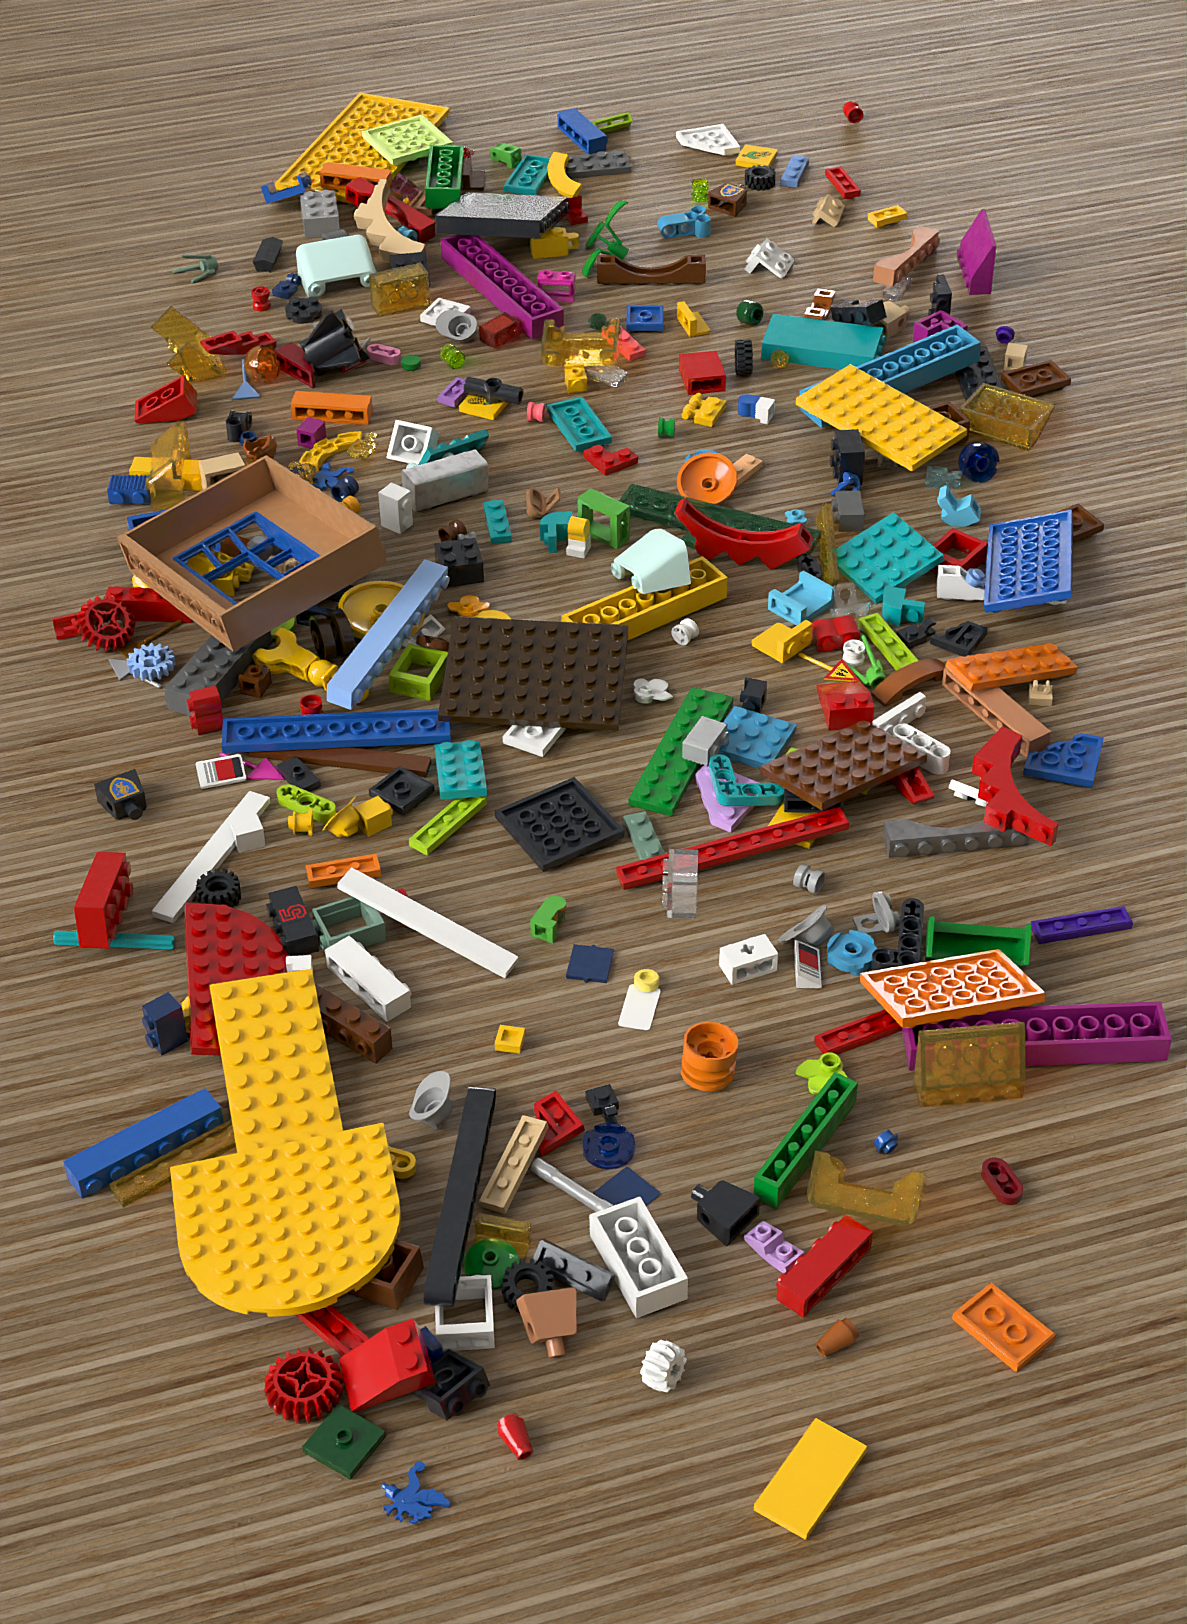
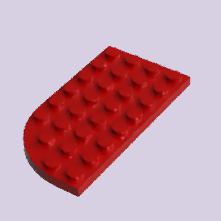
(222, 948)

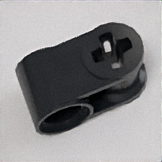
(237, 424)

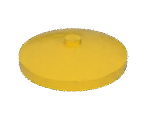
(367, 602)

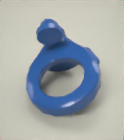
(848, 479)

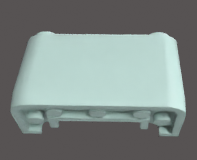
(333, 261)
(656, 561)

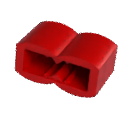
(832, 634)
(205, 710)

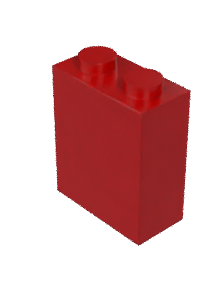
(702, 372)

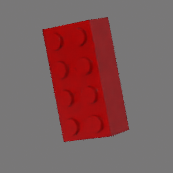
(103, 900)

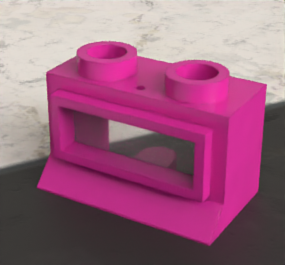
(558, 285)

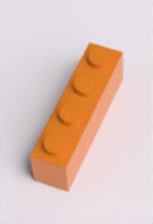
(338, 175)
(332, 407)

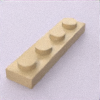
(513, 1164)

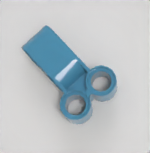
(696, 223)

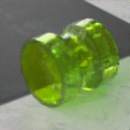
(699, 191)
(452, 356)

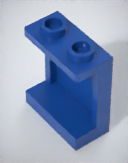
(271, 194)

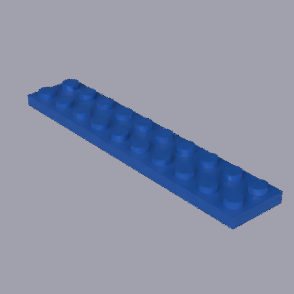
(334, 730)

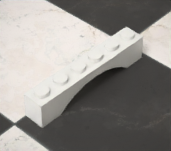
(953, 585)

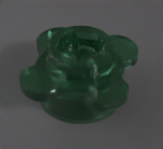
(597, 321)

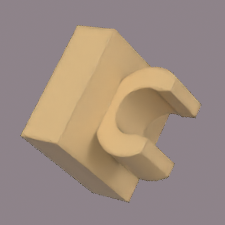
(1040, 694)

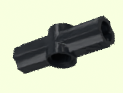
(493, 390)

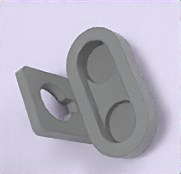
(885, 917)

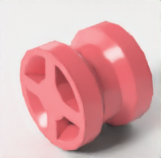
(536, 412)

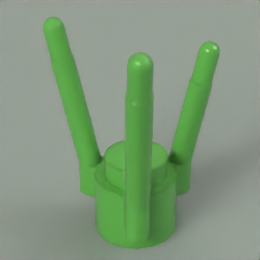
(874, 674)

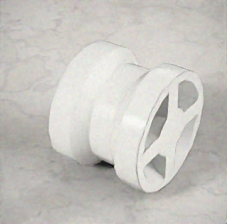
(685, 631)
(854, 652)

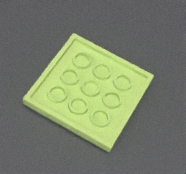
(405, 139)

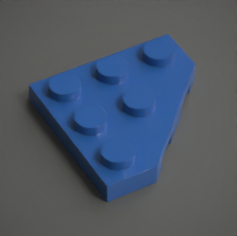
(1067, 761)

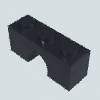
(862, 314)

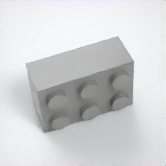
(319, 213)

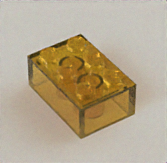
(399, 289)

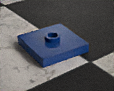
(645, 318)

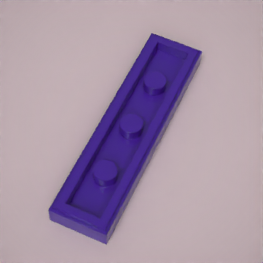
(1081, 925)

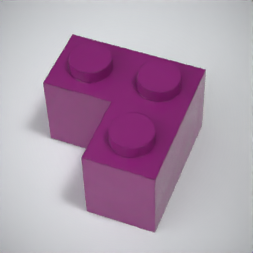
(935, 323)

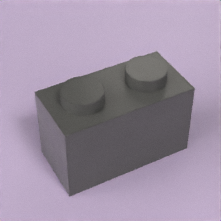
(848, 511)

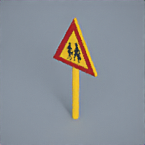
(840, 672)

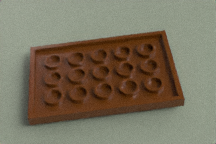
(843, 764)

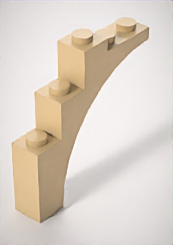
(379, 230)

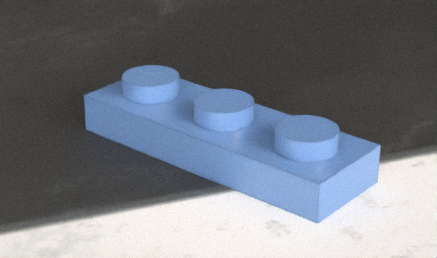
(794, 171)

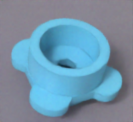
(795, 516)

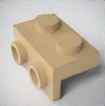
(829, 210)

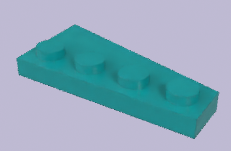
(472, 441)

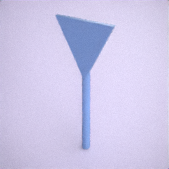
(245, 390)

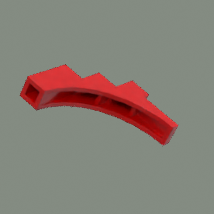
(741, 545)
(1005, 803)

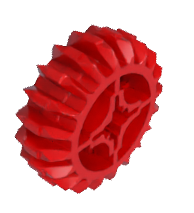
(117, 635)
(303, 1373)

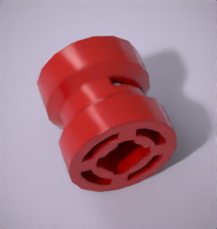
(853, 112)
(260, 295)
(311, 704)

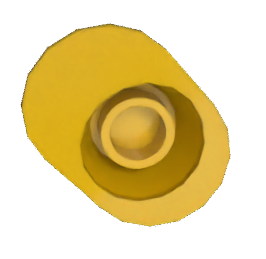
(344, 822)

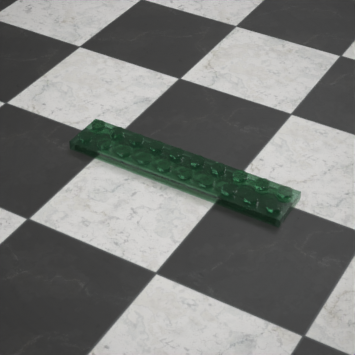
(661, 507)

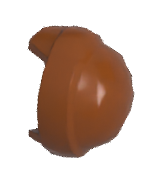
(260, 448)

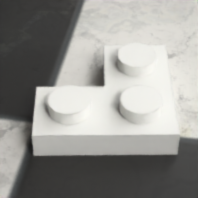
(440, 305)

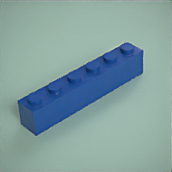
(142, 1142)

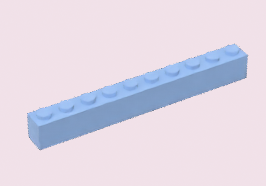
(387, 635)

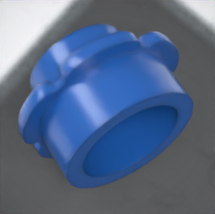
(886, 1142)

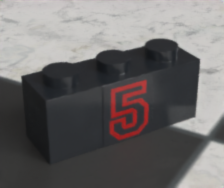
(292, 922)

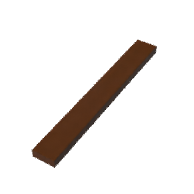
(353, 759)

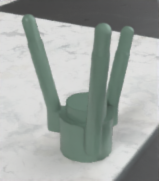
(207, 264)

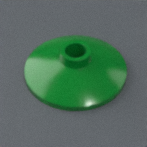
(476, 1263)

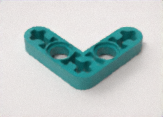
(772, 792)

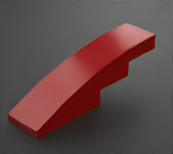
(234, 344)
(913, 786)

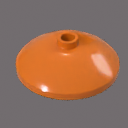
(707, 470)

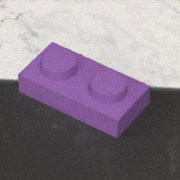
(453, 393)

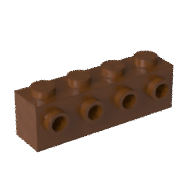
(353, 1027)

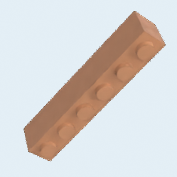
(1001, 710)

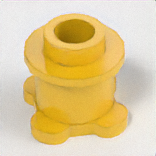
(301, 822)

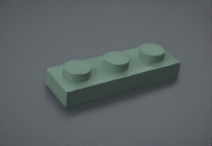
(642, 835)

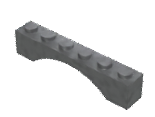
(911, 838)

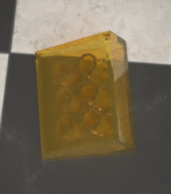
(1006, 416)
(970, 1064)

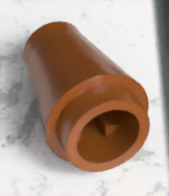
(838, 1337)

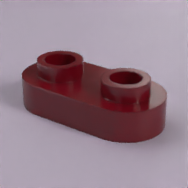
(1006, 1185)

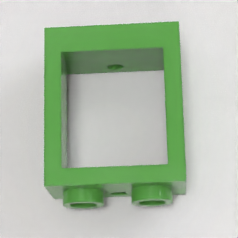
(617, 511)

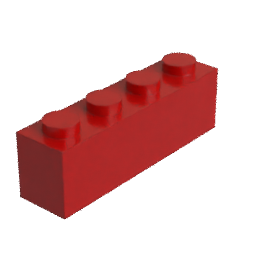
(146, 604)
(824, 1265)

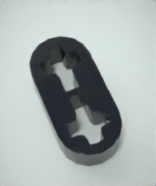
(813, 567)

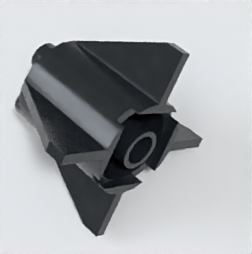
(332, 344)

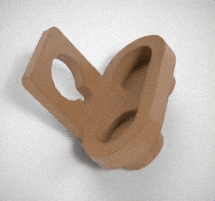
(537, 505)

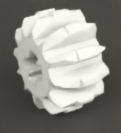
(663, 1366)

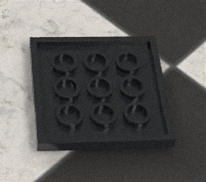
(559, 824)

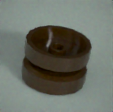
(332, 634)

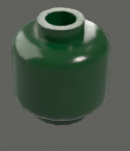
(749, 312)

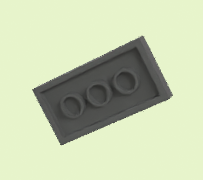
(597, 164)

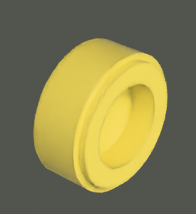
(646, 980)

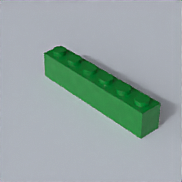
(805, 1137)

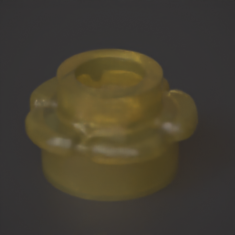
(776, 356)

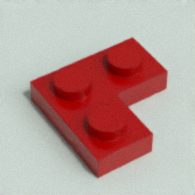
(610, 462)

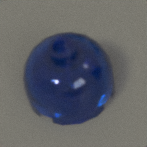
(978, 462)

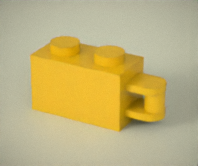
(554, 243)

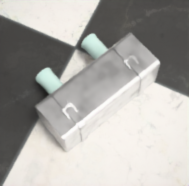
(445, 479)

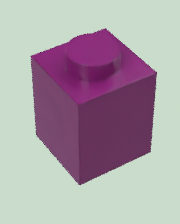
(311, 432)

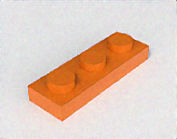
(333, 871)

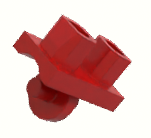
(66, 626)

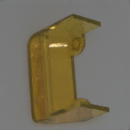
(185, 338)
(167, 467)

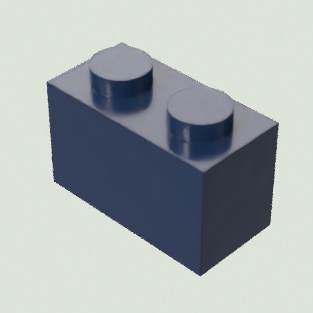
(164, 1023)

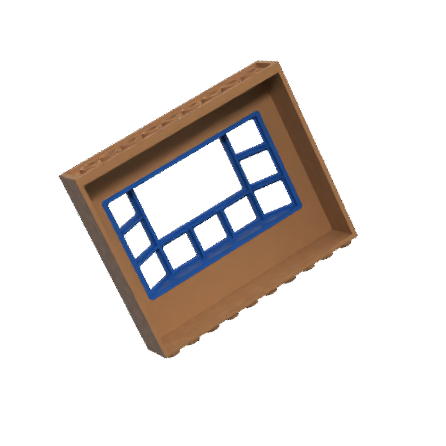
(295, 516)

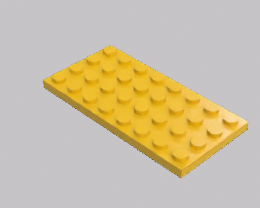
(883, 415)
(275, 1059)

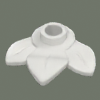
(646, 691)

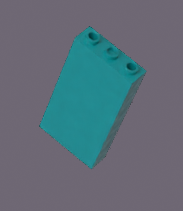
(822, 342)

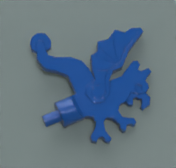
(329, 476)
(410, 1498)

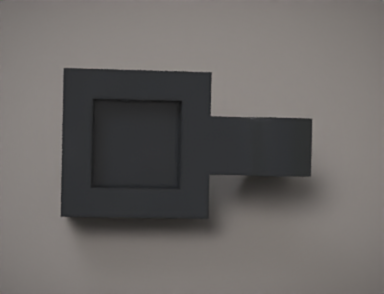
(914, 635)
(603, 1101)

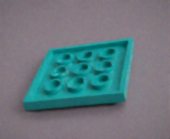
(886, 556)

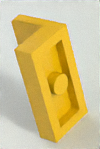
(691, 321)

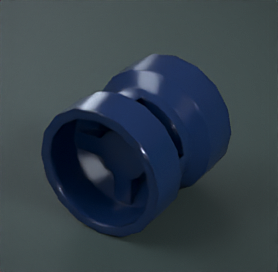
(347, 487)

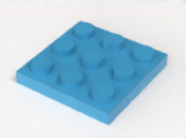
(755, 737)

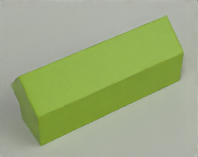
(627, 121)

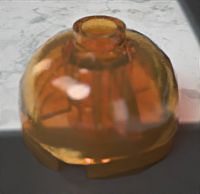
(262, 364)

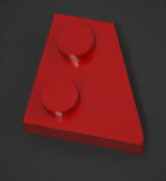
(561, 1121)

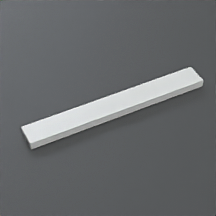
(208, 859)
(428, 922)

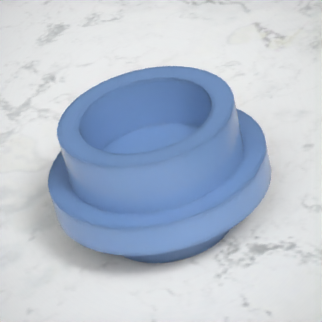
(975, 578)

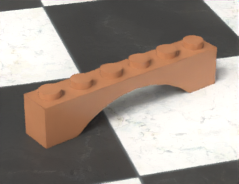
(892, 269)

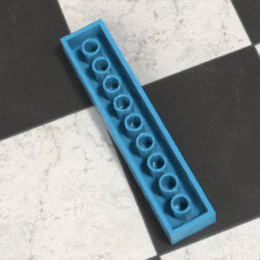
(919, 362)

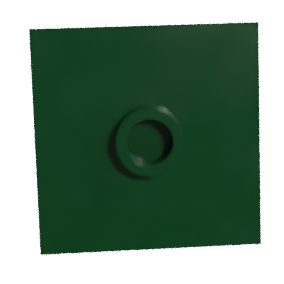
(344, 1441)

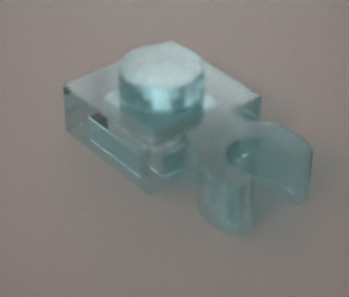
(938, 477)

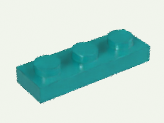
(497, 522)

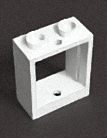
(468, 1335)

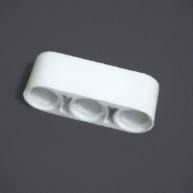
(937, 753)

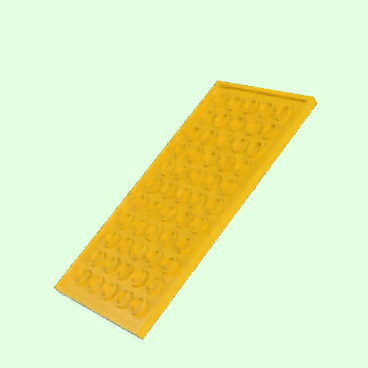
(344, 142)

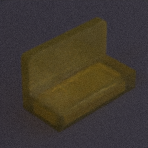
(512, 1231)

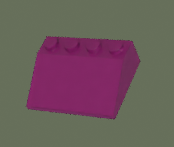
(978, 256)

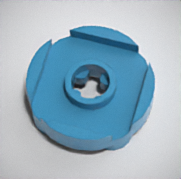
(851, 962)

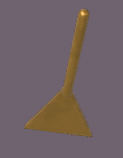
(129, 648)

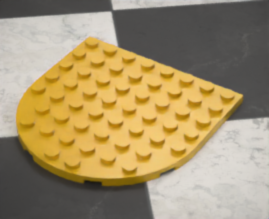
(288, 1221)

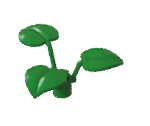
(615, 248)

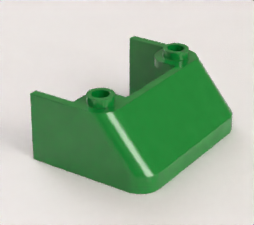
(958, 939)

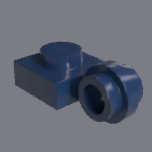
(287, 288)

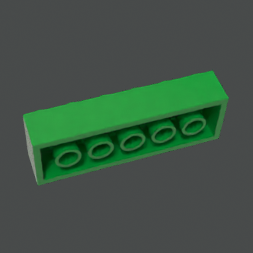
(444, 175)

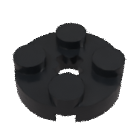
(303, 309)

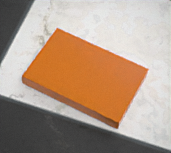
(1004, 1327)

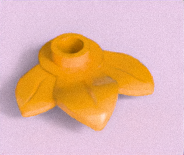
(468, 606)

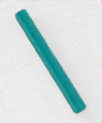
(123, 940)

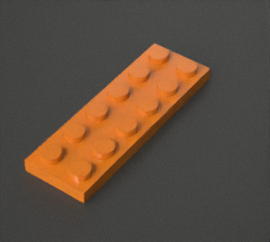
(1011, 666)

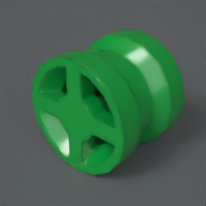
(666, 427)

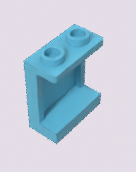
(802, 600)

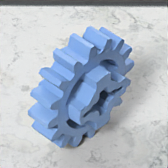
(151, 661)

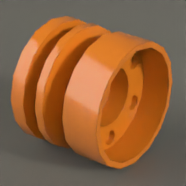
(709, 1056)

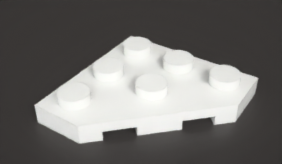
(709, 138)

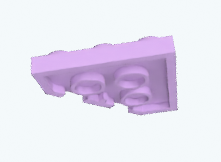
(721, 816)

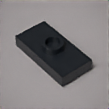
(298, 774)

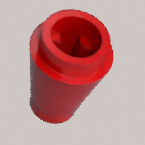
(515, 1435)

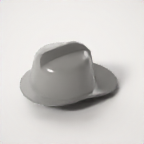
(456, 325)
(812, 930)
(432, 1101)

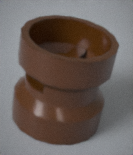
(450, 532)

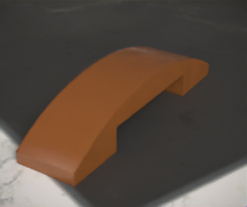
(821, 306)
(893, 686)

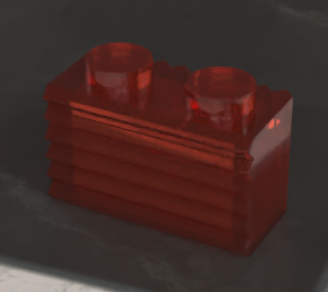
(500, 330)

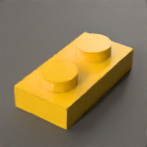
(887, 216)

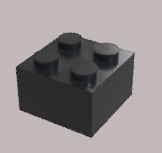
(847, 454)
(462, 560)

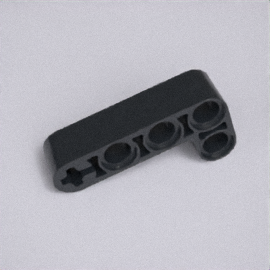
(909, 939)

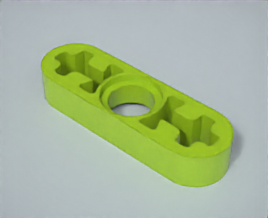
(292, 797)

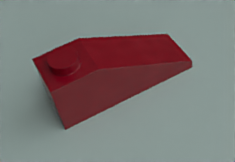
(294, 363)

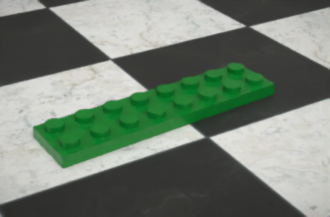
(668, 772)

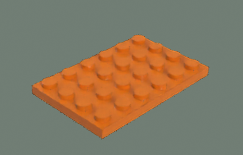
(951, 988)

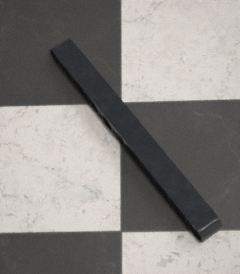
(460, 1198)

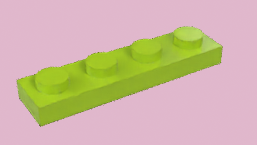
(886, 641)
(446, 823)

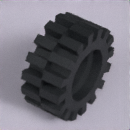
(760, 177)
(743, 357)
(215, 881)
(524, 1271)

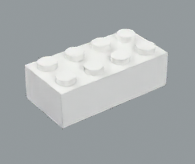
(638, 1257)

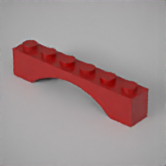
(361, 190)

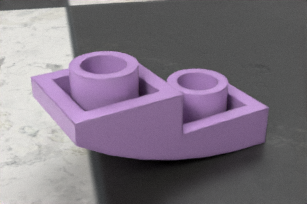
(772, 1247)

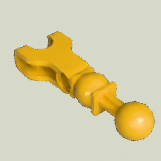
(297, 661)

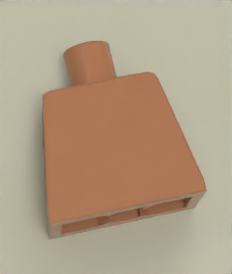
(549, 1318)

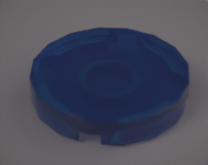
(608, 1146)

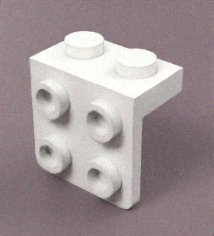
(771, 257)

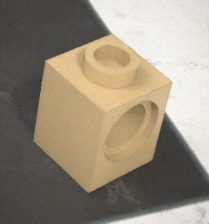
(1015, 356)

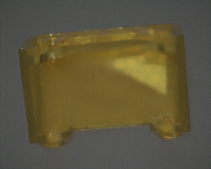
(586, 348)
(831, 1193)

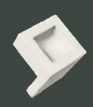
(248, 833)

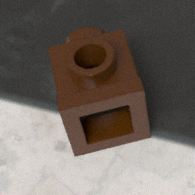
(258, 675)

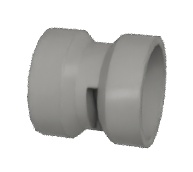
(809, 878)

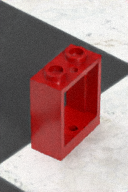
(961, 541)

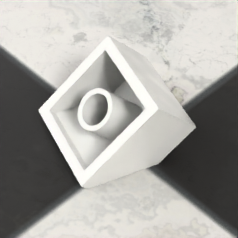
(411, 441)

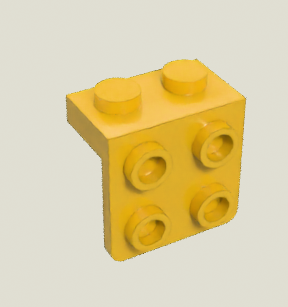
(783, 642)

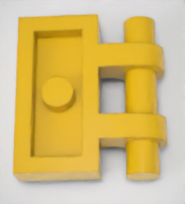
(706, 411)

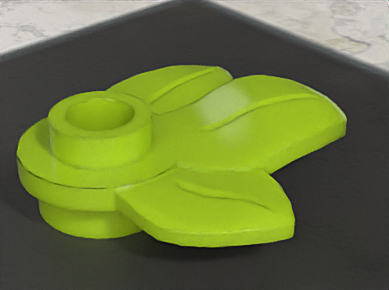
(820, 1071)

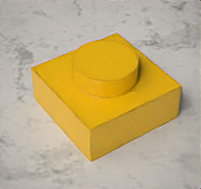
(509, 1039)

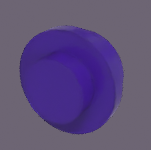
(1005, 334)

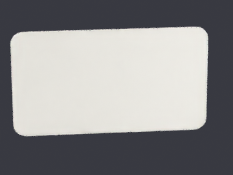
(638, 1008)

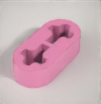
(384, 354)

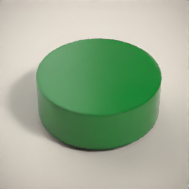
(411, 362)

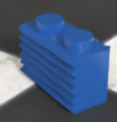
(128, 490)

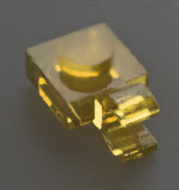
(363, 448)

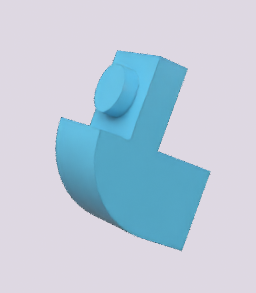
(958, 512)

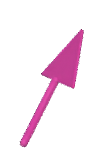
(263, 771)

